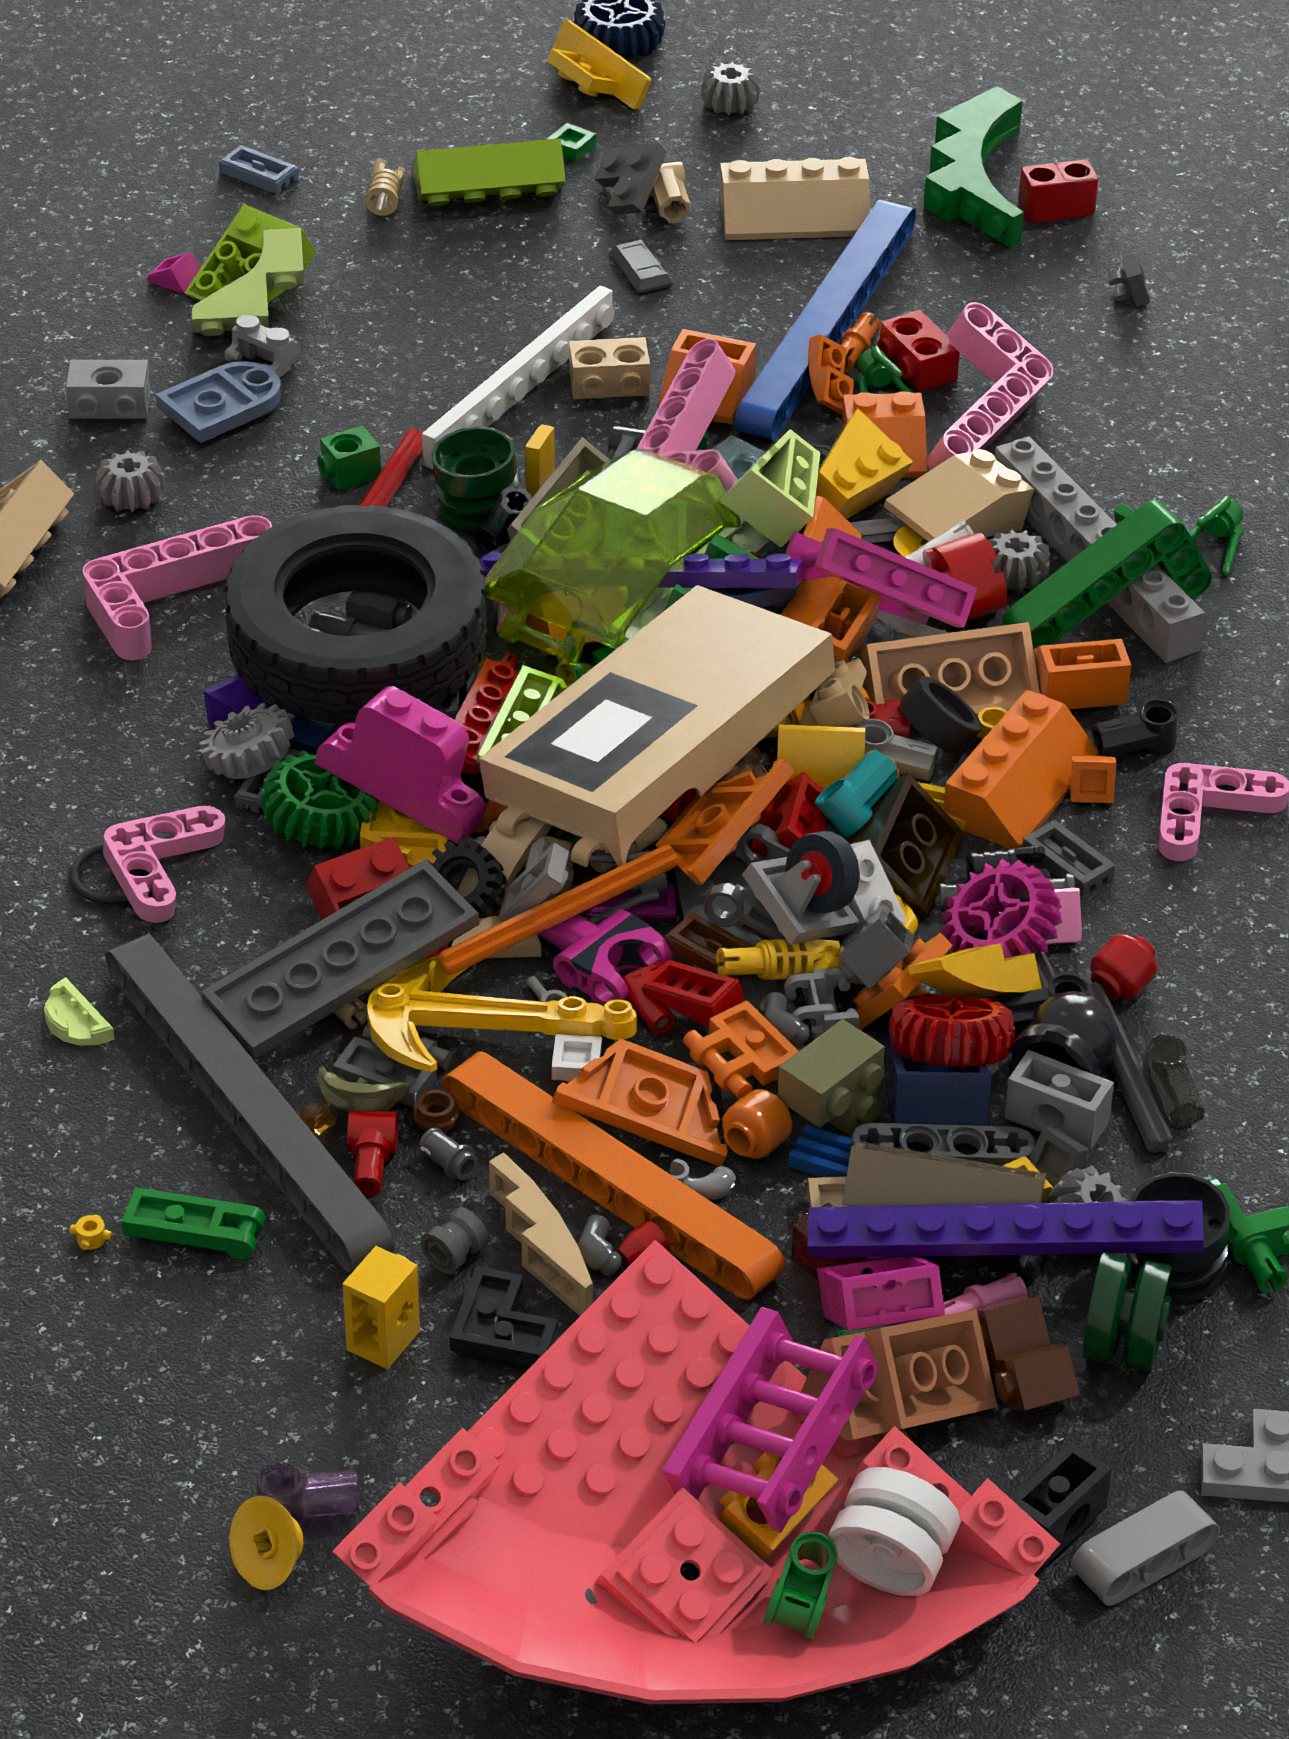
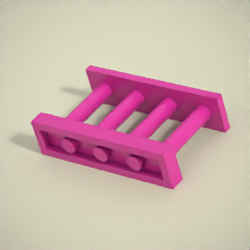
(903, 584)
(745, 1384)

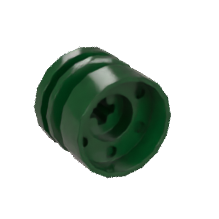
(470, 474)

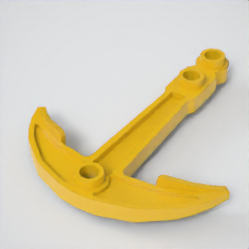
(405, 1003)

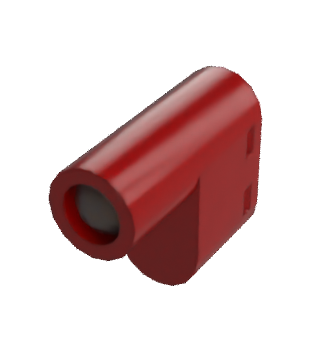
(653, 1013)

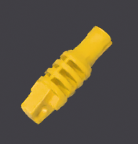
(779, 959)

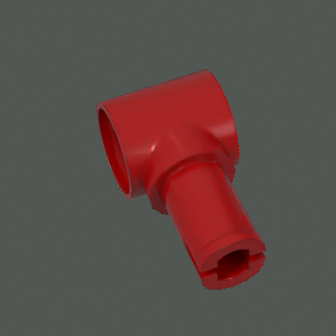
(371, 1140)

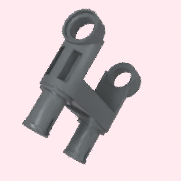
(750, 912)

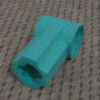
(849, 799)

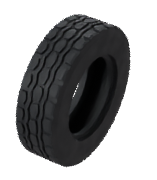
(344, 552)

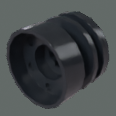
(1193, 1273)

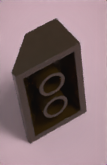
(912, 842)

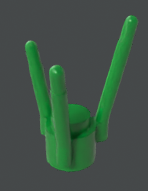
(878, 371)
(1220, 522)

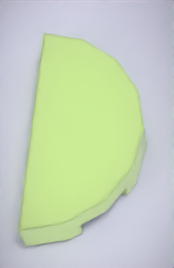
(74, 1018)

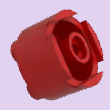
(970, 562)

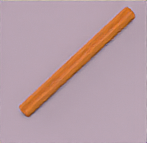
(557, 909)

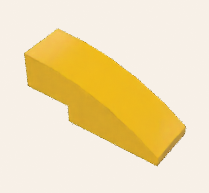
(979, 972)

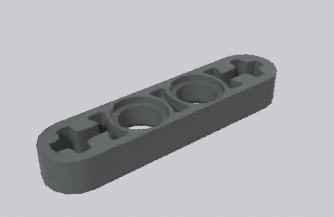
(944, 1138)

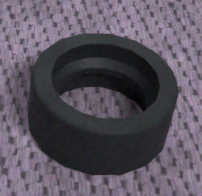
(940, 715)

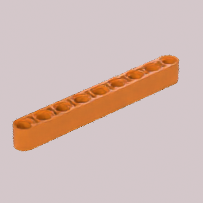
(614, 1175)

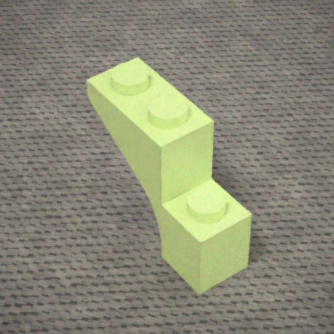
(278, 267)

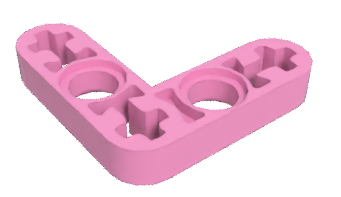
(1203, 791)
(134, 847)

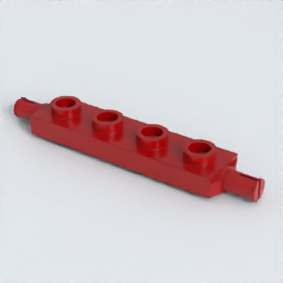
(484, 704)

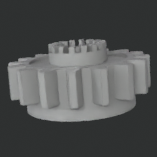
(247, 742)

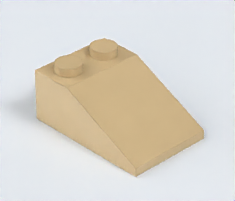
(965, 489)

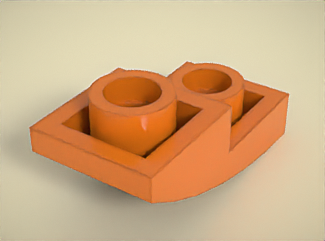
(827, 372)

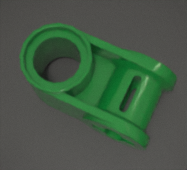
(800, 1591)

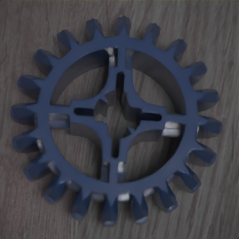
(623, 25)

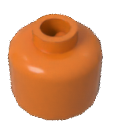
(757, 1124)

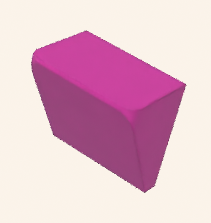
(175, 272)

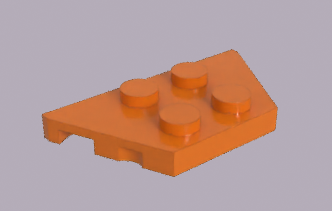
(719, 818)
(648, 1098)

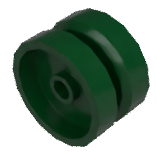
(1131, 1312)

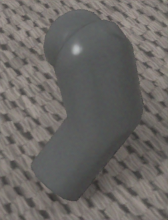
(786, 1023)
(595, 1249)

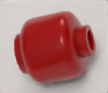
(1124, 966)

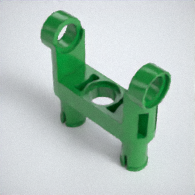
(1258, 1241)

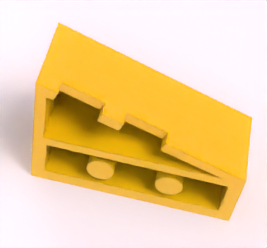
(860, 467)

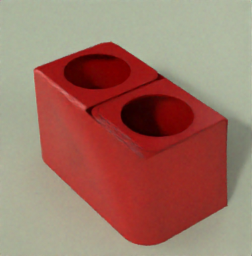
(1057, 191)

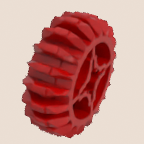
(951, 1030)

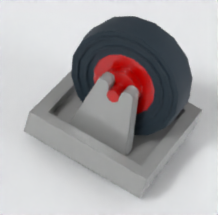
(809, 887)

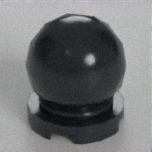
(1071, 1030)

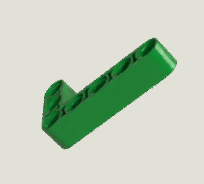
(1109, 566)

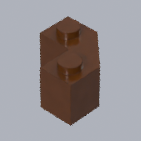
(1020, 1354)

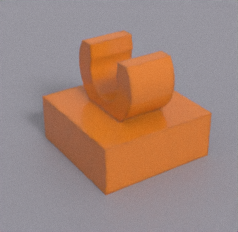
(1092, 779)

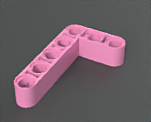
(1007, 360)
(690, 409)
(125, 580)

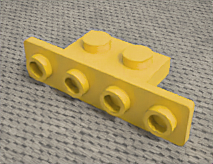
(596, 66)

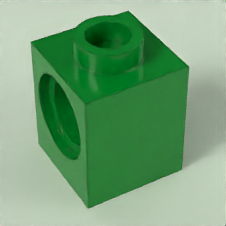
(349, 458)

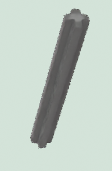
(1135, 1087)

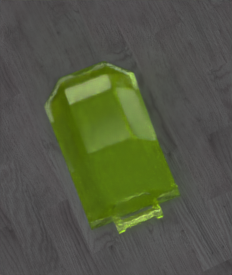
(603, 549)

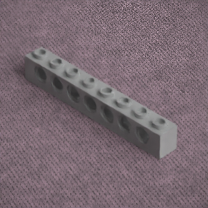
(1073, 521)

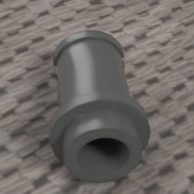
(456, 1159)

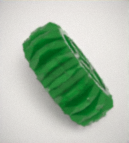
(314, 803)

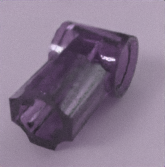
(310, 1492)

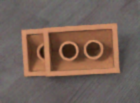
(923, 1376)

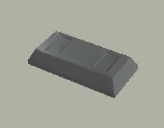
(640, 267)

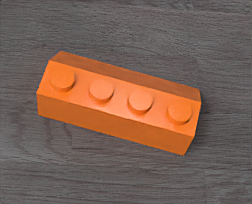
(1018, 771)

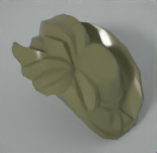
(359, 1095)

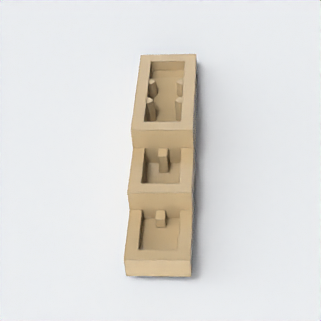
(546, 1242)

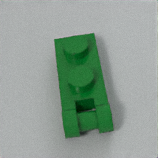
(193, 1221)

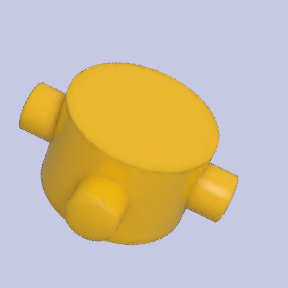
(90, 1232)

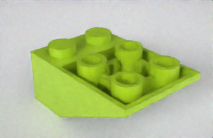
(239, 253)

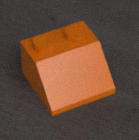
(899, 418)

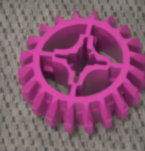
(991, 908)

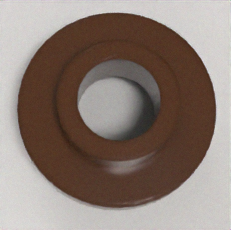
(437, 1110)

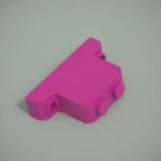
(408, 761)

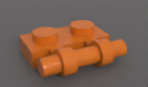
(750, 1039)

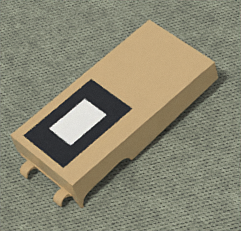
(655, 720)

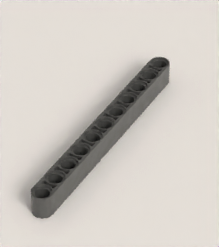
(249, 1102)

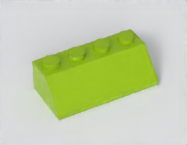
(489, 170)

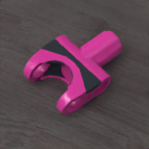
(597, 952)

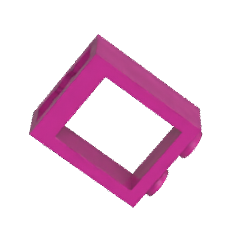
(894, 1292)

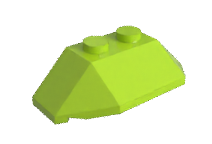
(527, 696)

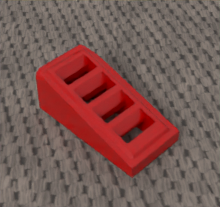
(720, 990)

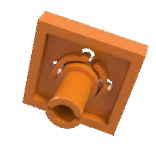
(897, 982)

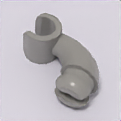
(712, 1187)

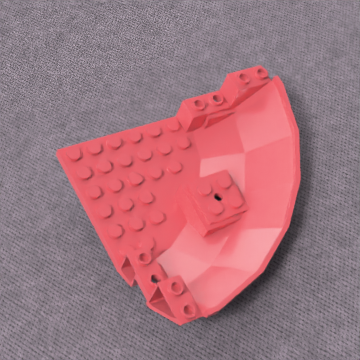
(572, 1496)

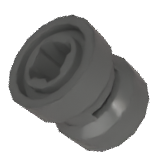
(457, 1237)

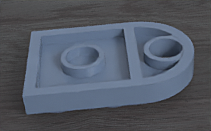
(221, 398)

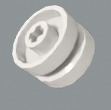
(894, 1531)

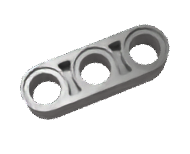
(1145, 1547)

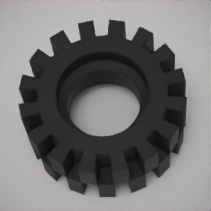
(486, 866)

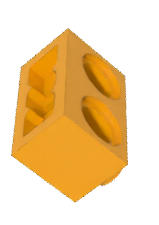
(761, 1537)

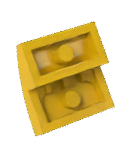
(821, 751)

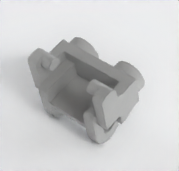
(255, 340)
(819, 998)

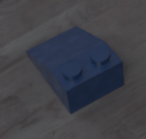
(935, 1093)

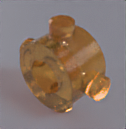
(318, 1117)

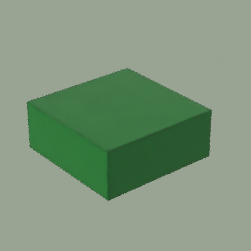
(575, 141)

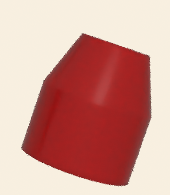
(639, 1240)

